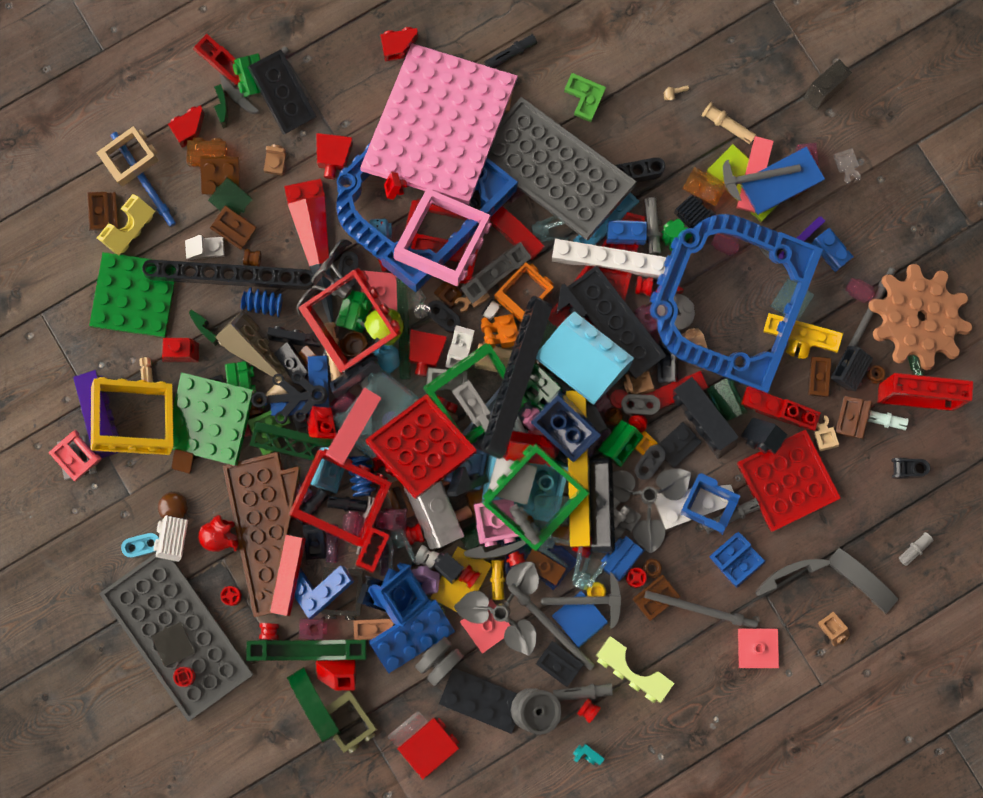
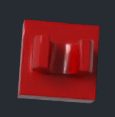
(394, 185)

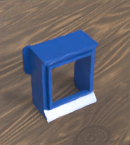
(710, 485)
(381, 596)

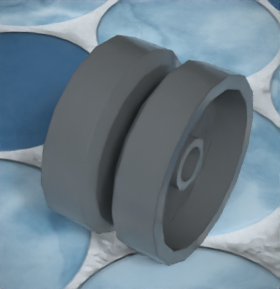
(436, 658)
(536, 711)

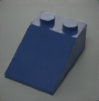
(565, 426)

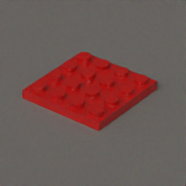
(421, 446)
(788, 482)

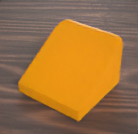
(645, 443)

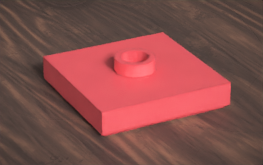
(385, 285)
(486, 633)
(758, 648)

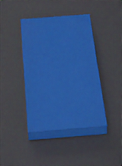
(772, 191)

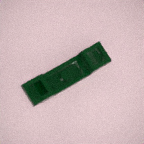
(312, 705)

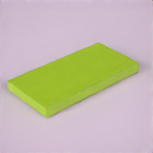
(738, 165)

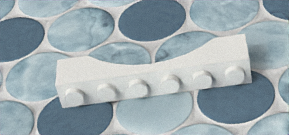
(592, 255)

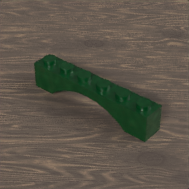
(306, 650)

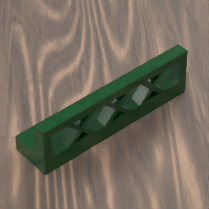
(287, 434)

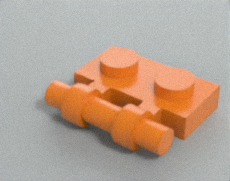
(506, 330)

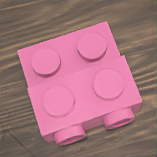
(490, 527)

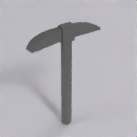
(238, 97)
(731, 181)
(613, 600)

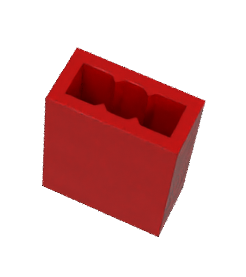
(372, 550)
(429, 747)

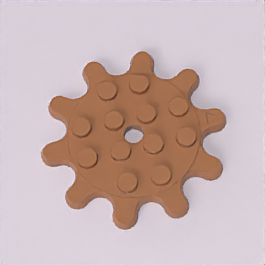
(901, 320)

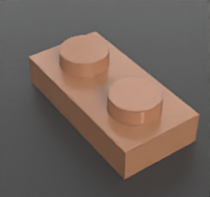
(370, 628)

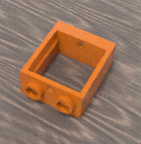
(532, 271)

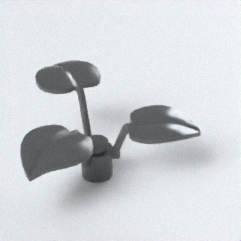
(344, 291)
(674, 486)
(475, 608)

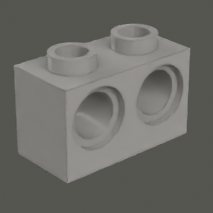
(451, 385)

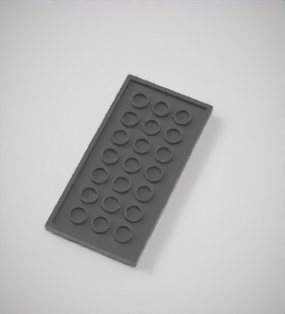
(558, 169)
(160, 597)

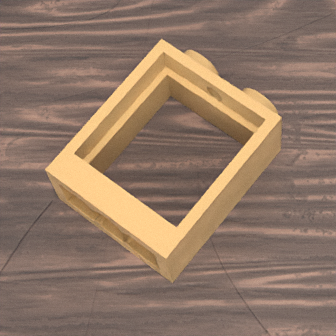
(136, 169)

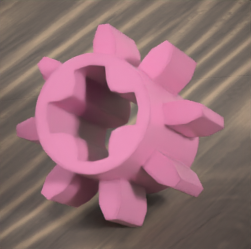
(528, 415)

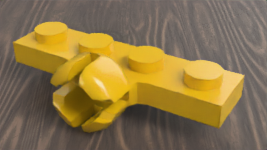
(805, 336)

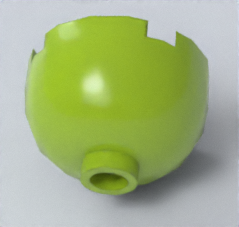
(377, 328)

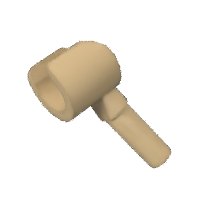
(670, 92)

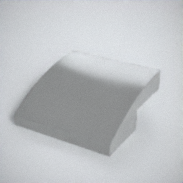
(519, 487)

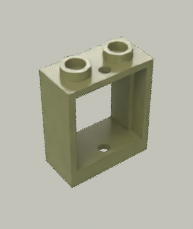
(367, 735)

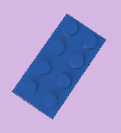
(404, 643)

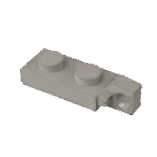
(472, 404)

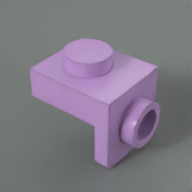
(428, 578)

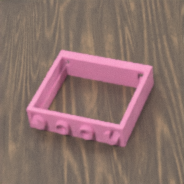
(430, 267)

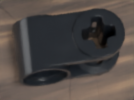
(905, 468)

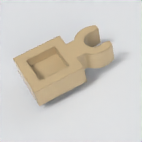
(826, 437)

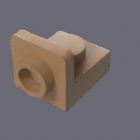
(275, 160)
(834, 629)

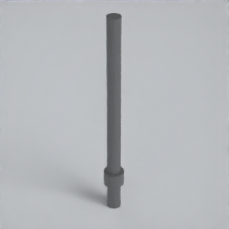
(868, 315)
(524, 599)
(736, 619)

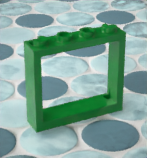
(457, 369)
(557, 519)

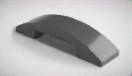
(495, 271)
(478, 552)
(811, 564)
(863, 580)

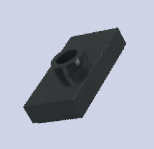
(291, 361)

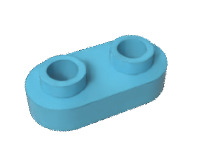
(141, 544)

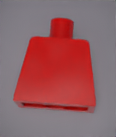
(332, 153)
(180, 350)
(425, 350)

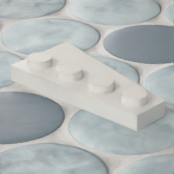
(704, 504)

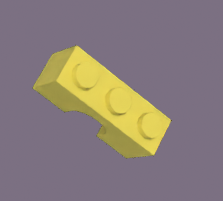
(138, 215)

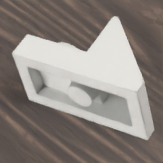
(204, 247)

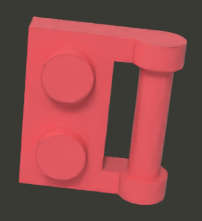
(68, 458)

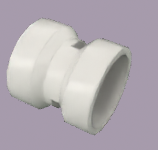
(422, 555)

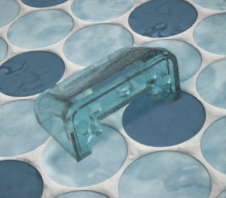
(393, 401)

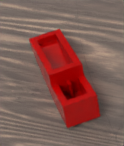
(217, 57)
(515, 231)

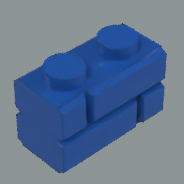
(626, 232)
(833, 250)
(622, 558)

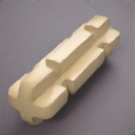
(146, 371)

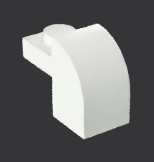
(460, 345)

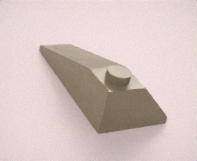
(243, 340)

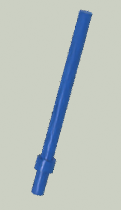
(162, 209)

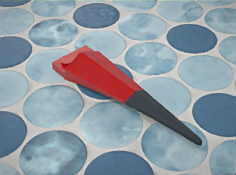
(308, 212)

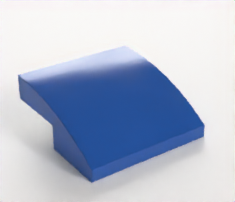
(737, 559)
(580, 621)

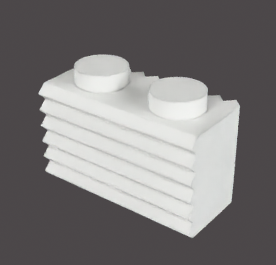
(171, 538)

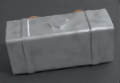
(437, 516)

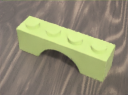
(655, 685)

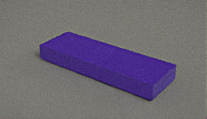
(808, 232)

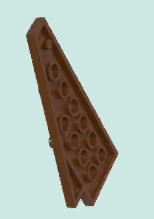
(260, 506)

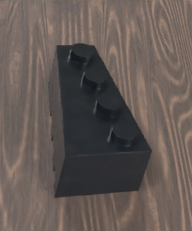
(705, 417)

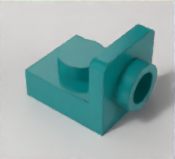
(591, 756)

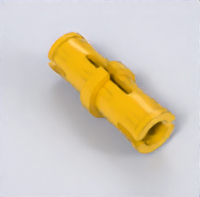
(497, 579)

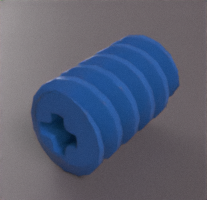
(263, 302)
(361, 485)

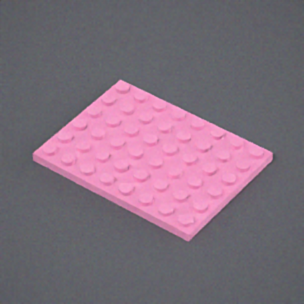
(439, 123)

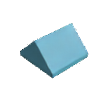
(327, 476)

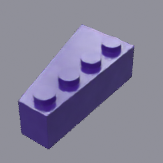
(107, 426)

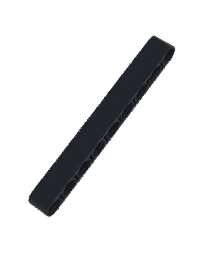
(219, 269)
(516, 377)

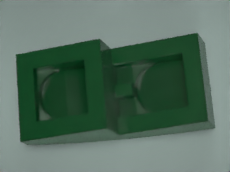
(221, 109)
(201, 323)

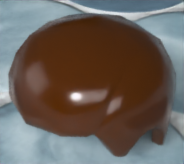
(353, 344)
(172, 505)

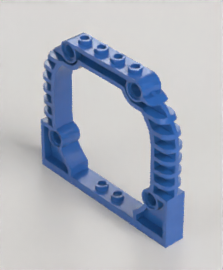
(494, 190)
(800, 262)

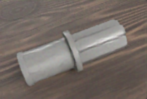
(916, 549)

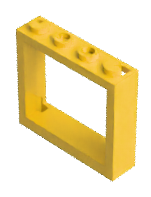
(131, 444)

